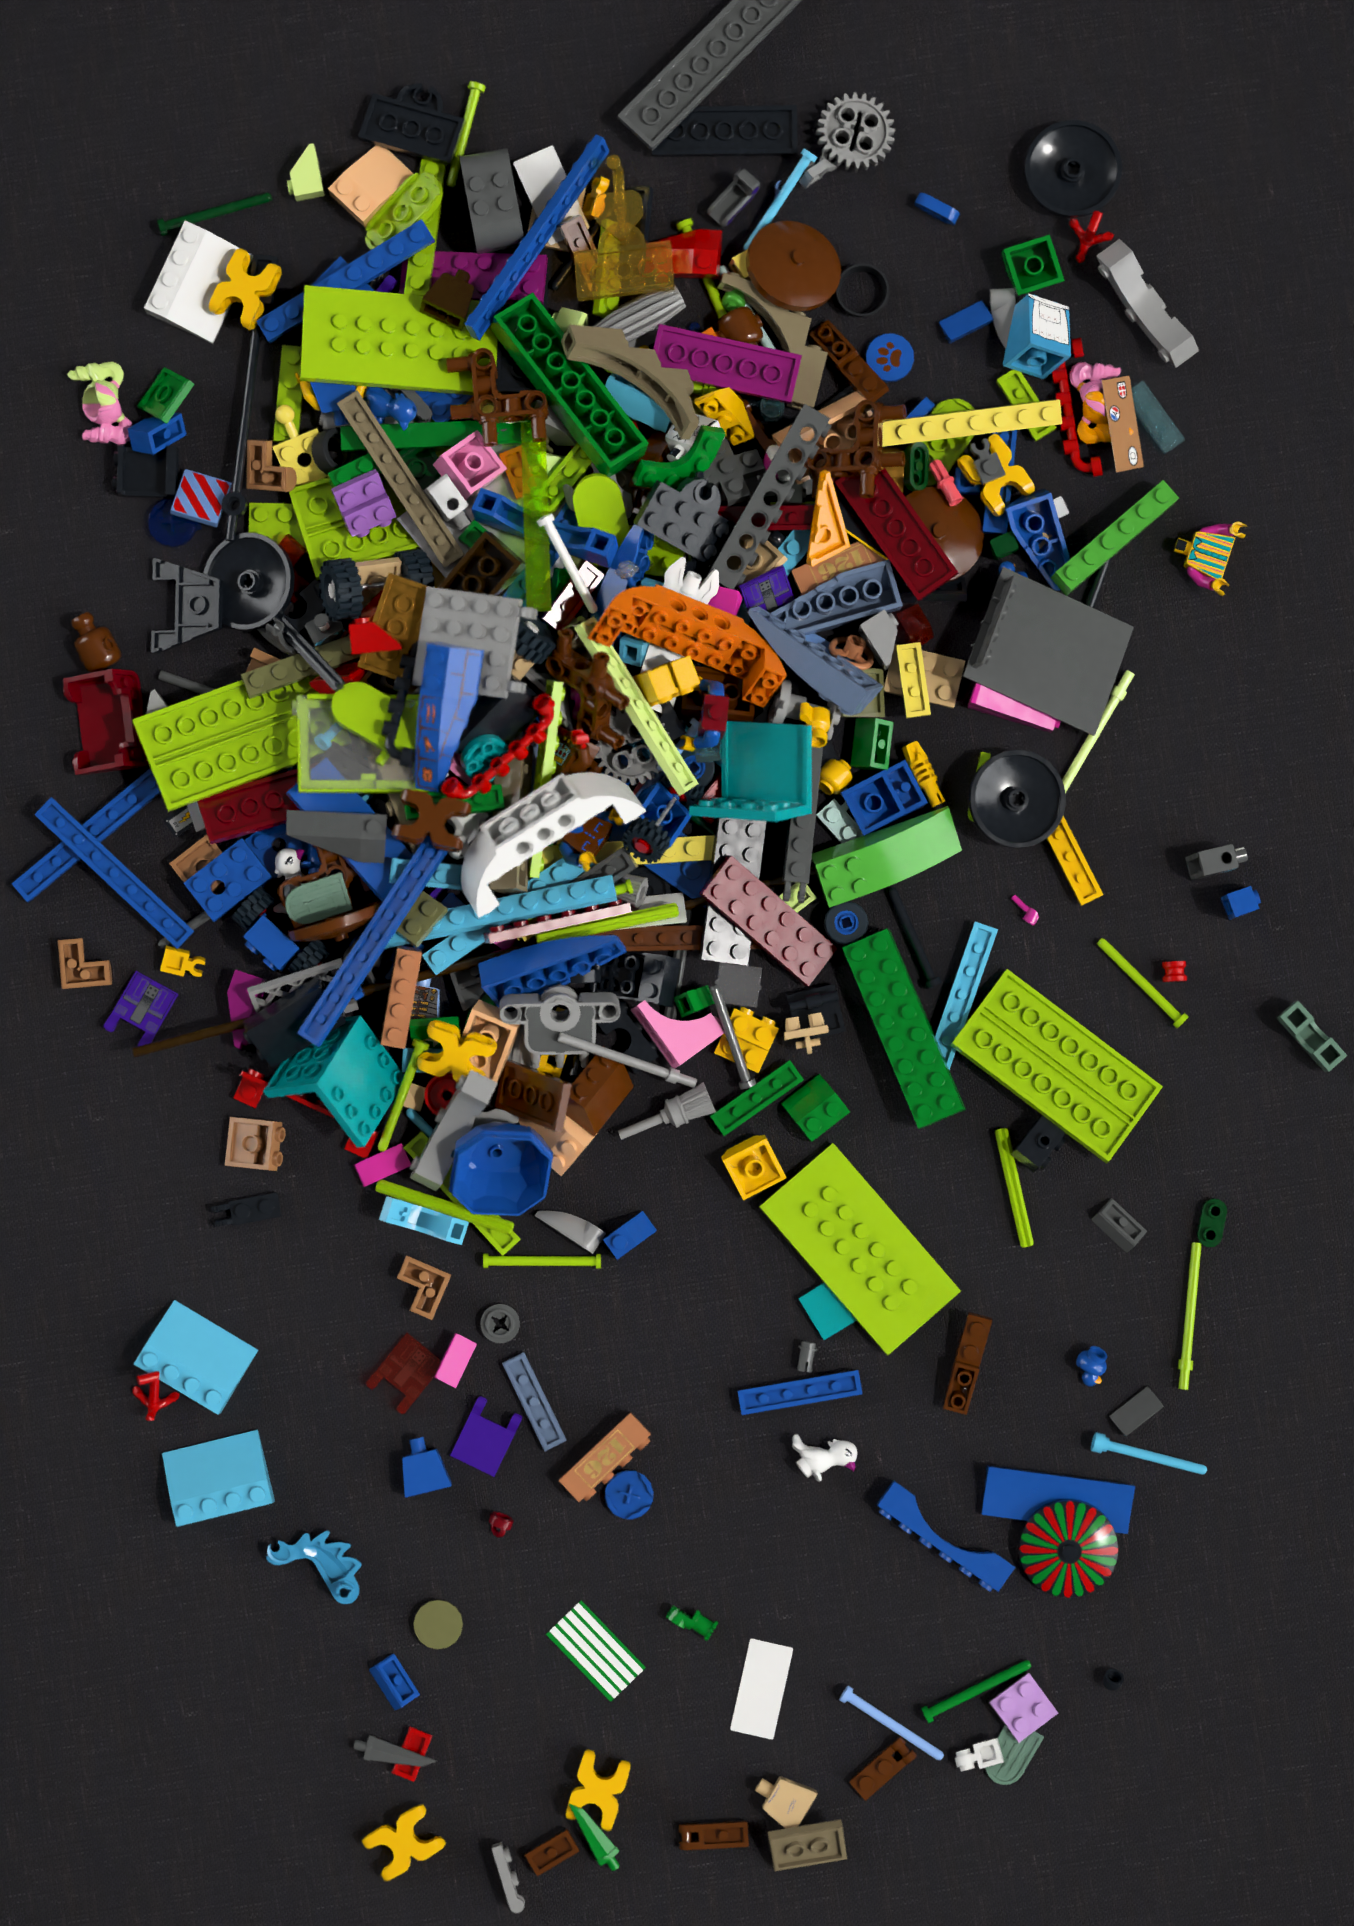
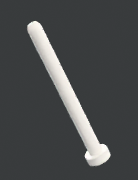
(546, 521)

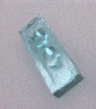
(1155, 418)

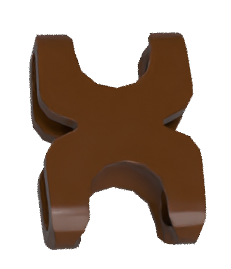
(431, 820)

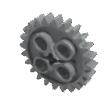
(877, 137)
(638, 766)

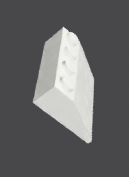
(189, 280)

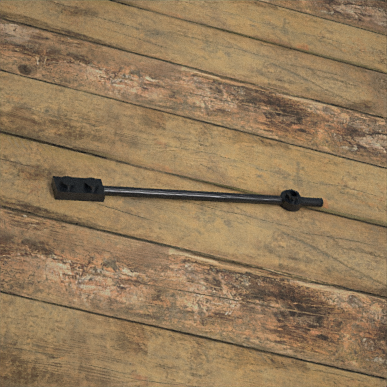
(258, 265)

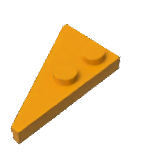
(828, 529)

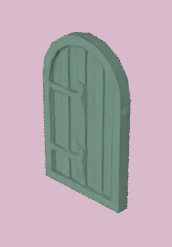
(318, 899)
(1015, 1756)

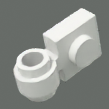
(986, 1754)

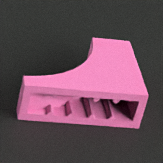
(677, 1038)

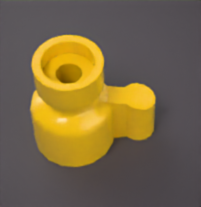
(819, 719)

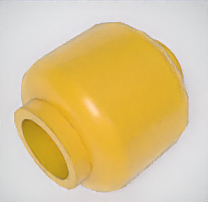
(835, 776)

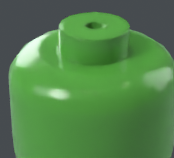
(733, 300)

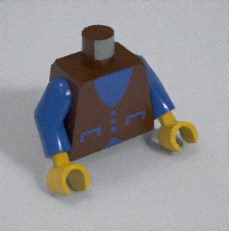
(584, 842)

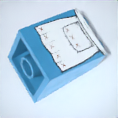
(1038, 337)

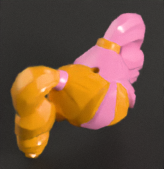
(1093, 400)

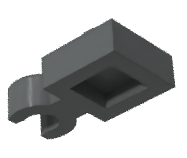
(988, 465)

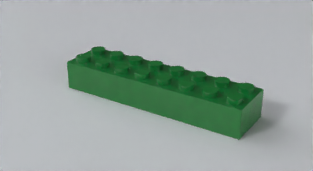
(569, 386)
(904, 1028)

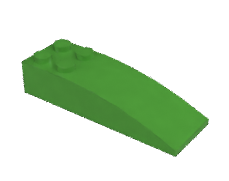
(885, 856)

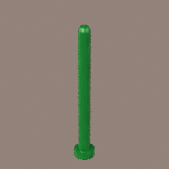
(975, 1690)

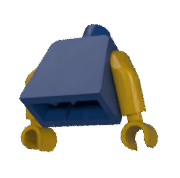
(325, 397)

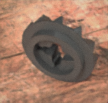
(488, 1324)

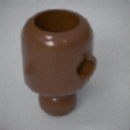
(741, 326)
(96, 645)

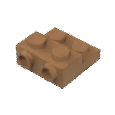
(195, 859)
(254, 1144)

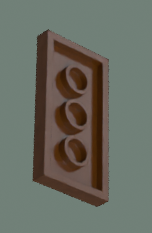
(533, 1095)

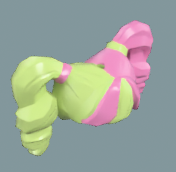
(102, 402)

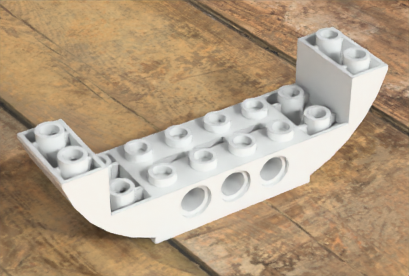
(535, 824)

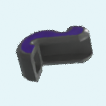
(734, 198)

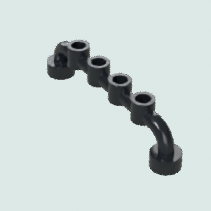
(396, 708)

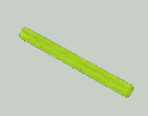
(612, 923)
(443, 1206)

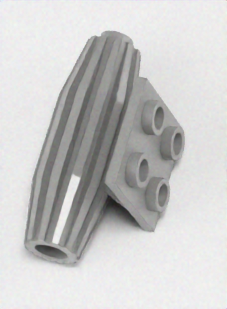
(642, 316)

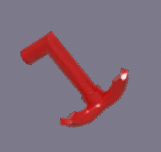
(1089, 238)
(152, 1402)

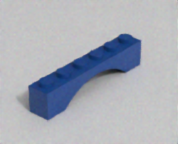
(580, 542)
(987, 1566)

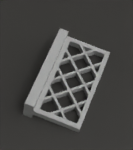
(296, 980)

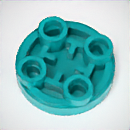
(480, 752)

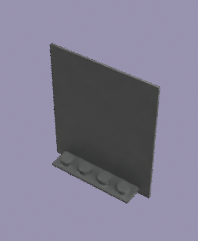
(1048, 651)

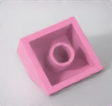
(470, 465)

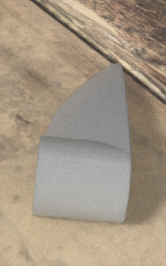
(1002, 308)
(574, 1228)

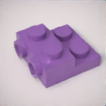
(363, 504)

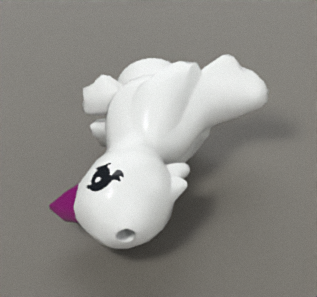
(287, 864)
(818, 1460)

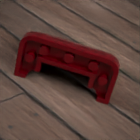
(106, 708)

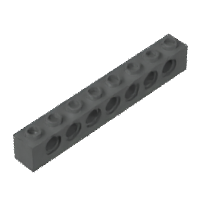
(806, 418)

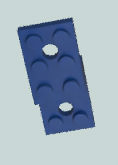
(242, 870)

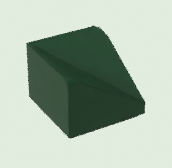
(1003, 545)

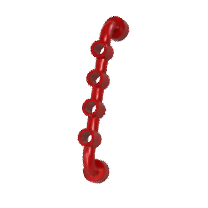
(1068, 423)
(517, 749)

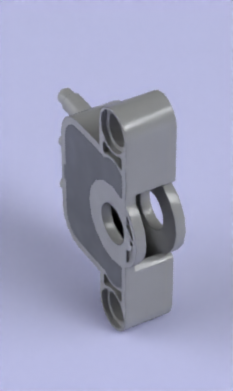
(544, 1024)

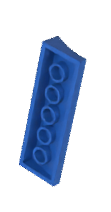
(373, 874)
(1022, 1492)

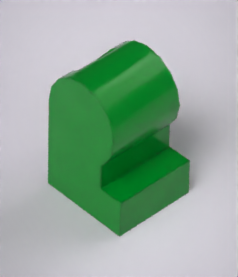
(697, 1000)

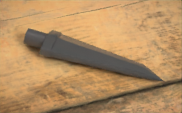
(383, 1751)

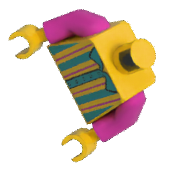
(1209, 554)

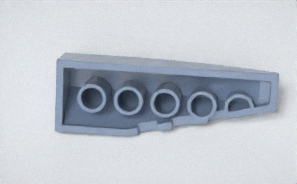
(843, 600)
(832, 677)

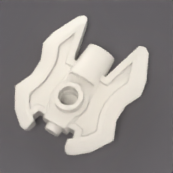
(690, 585)

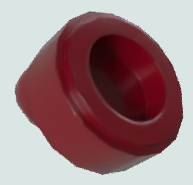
(501, 1521)

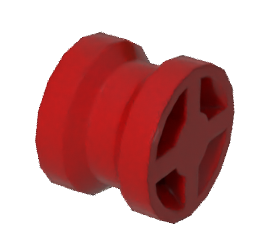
(1174, 971)

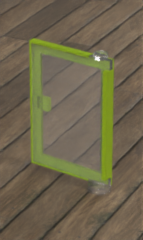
(339, 760)

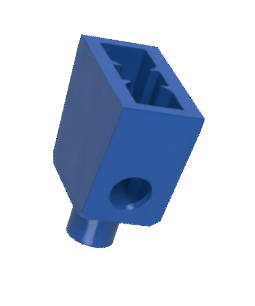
(423, 1470)

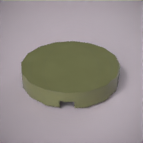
(438, 1624)

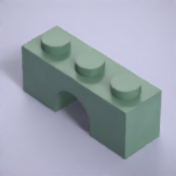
(1311, 1037)

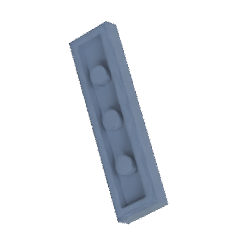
(534, 1401)

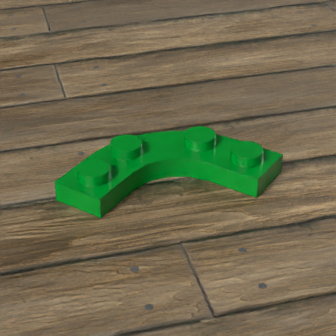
(697, 459)

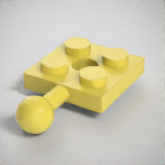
(290, 449)

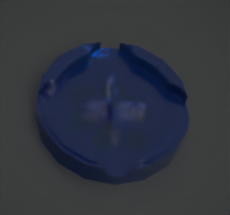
(169, 528)

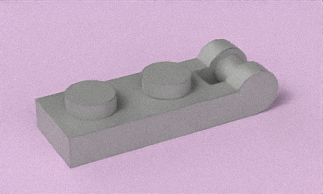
(508, 1878)

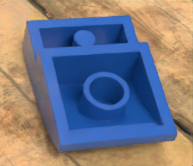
(884, 797)

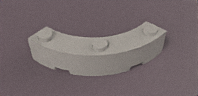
(1145, 305)
(453, 1122)

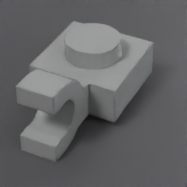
(816, 171)

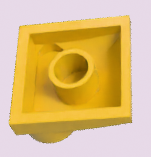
(753, 1166)

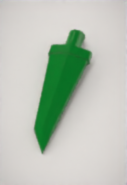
(599, 1843)

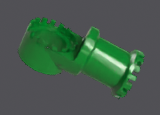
(698, 1622)

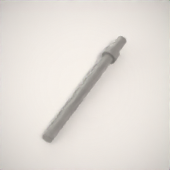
(671, 1075)

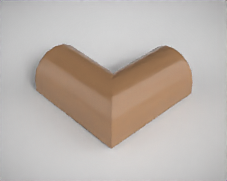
(262, 474)
(77, 972)
(430, 1282)

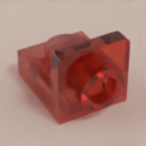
(915, 625)

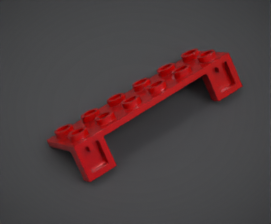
(251, 1091)

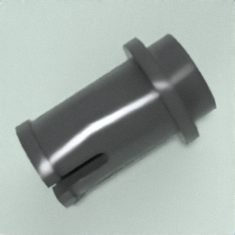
(806, 1356)

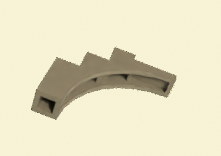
(791, 332)
(640, 366)

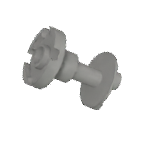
(788, 706)

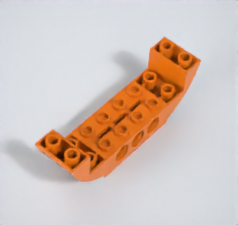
(697, 631)

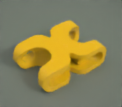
(245, 289)
(1015, 476)
(455, 1052)
(598, 1789)
(403, 1842)

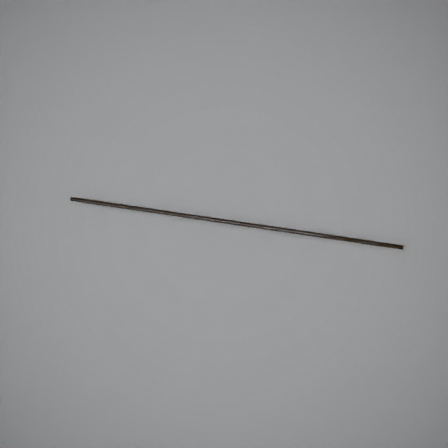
(383, 986)

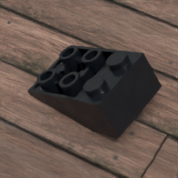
(641, 977)

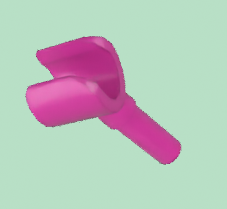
(1031, 915)

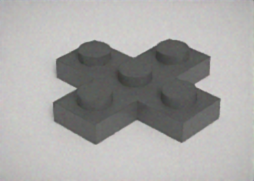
(730, 470)

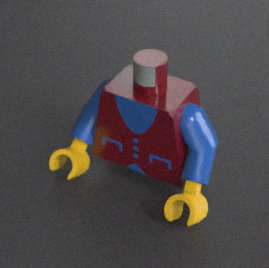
(712, 716)

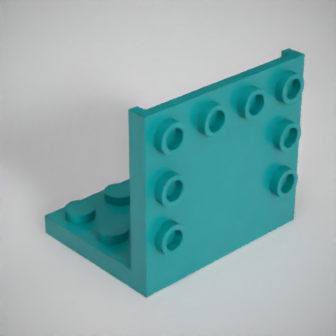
(763, 773)
(348, 1074)

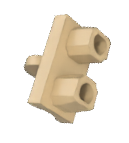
(794, 1031)

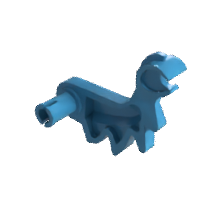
(334, 1568)

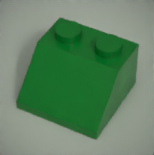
(1032, 265)
(815, 1108)

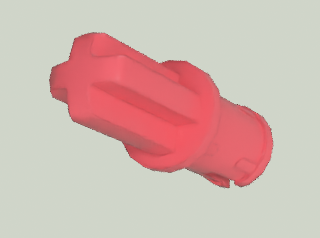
(945, 482)

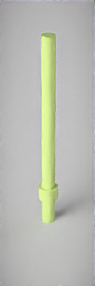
(1117, 694)

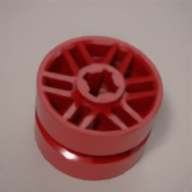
(435, 1090)

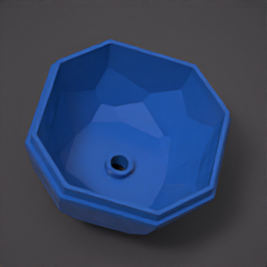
(503, 1179)

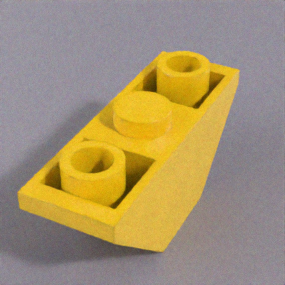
(729, 411)

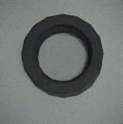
(320, 451)

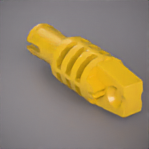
(923, 772)

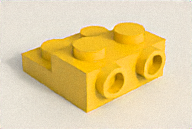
(753, 1037)

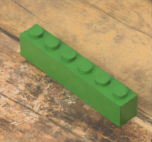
(1114, 538)

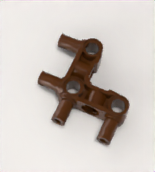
(506, 407)
(868, 444)
(592, 684)
(329, 862)

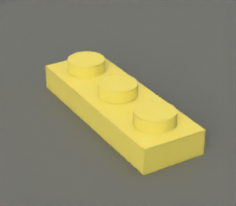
(913, 680)

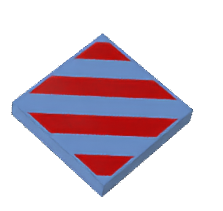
(200, 498)

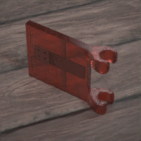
(408, 1368)

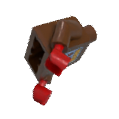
(574, 752)

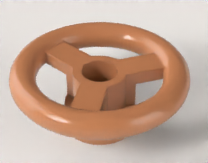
(853, 650)

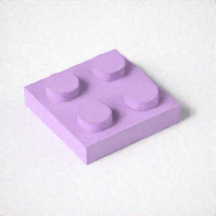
(1023, 1707)

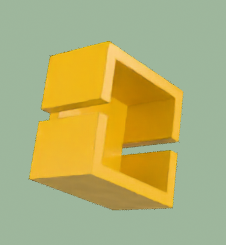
(667, 681)

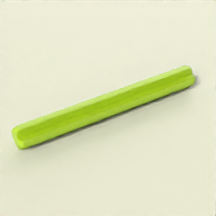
(1014, 1188)

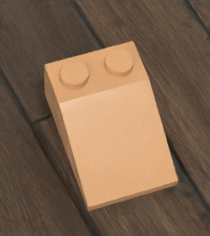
(369, 183)
(486, 1021)
(565, 1144)

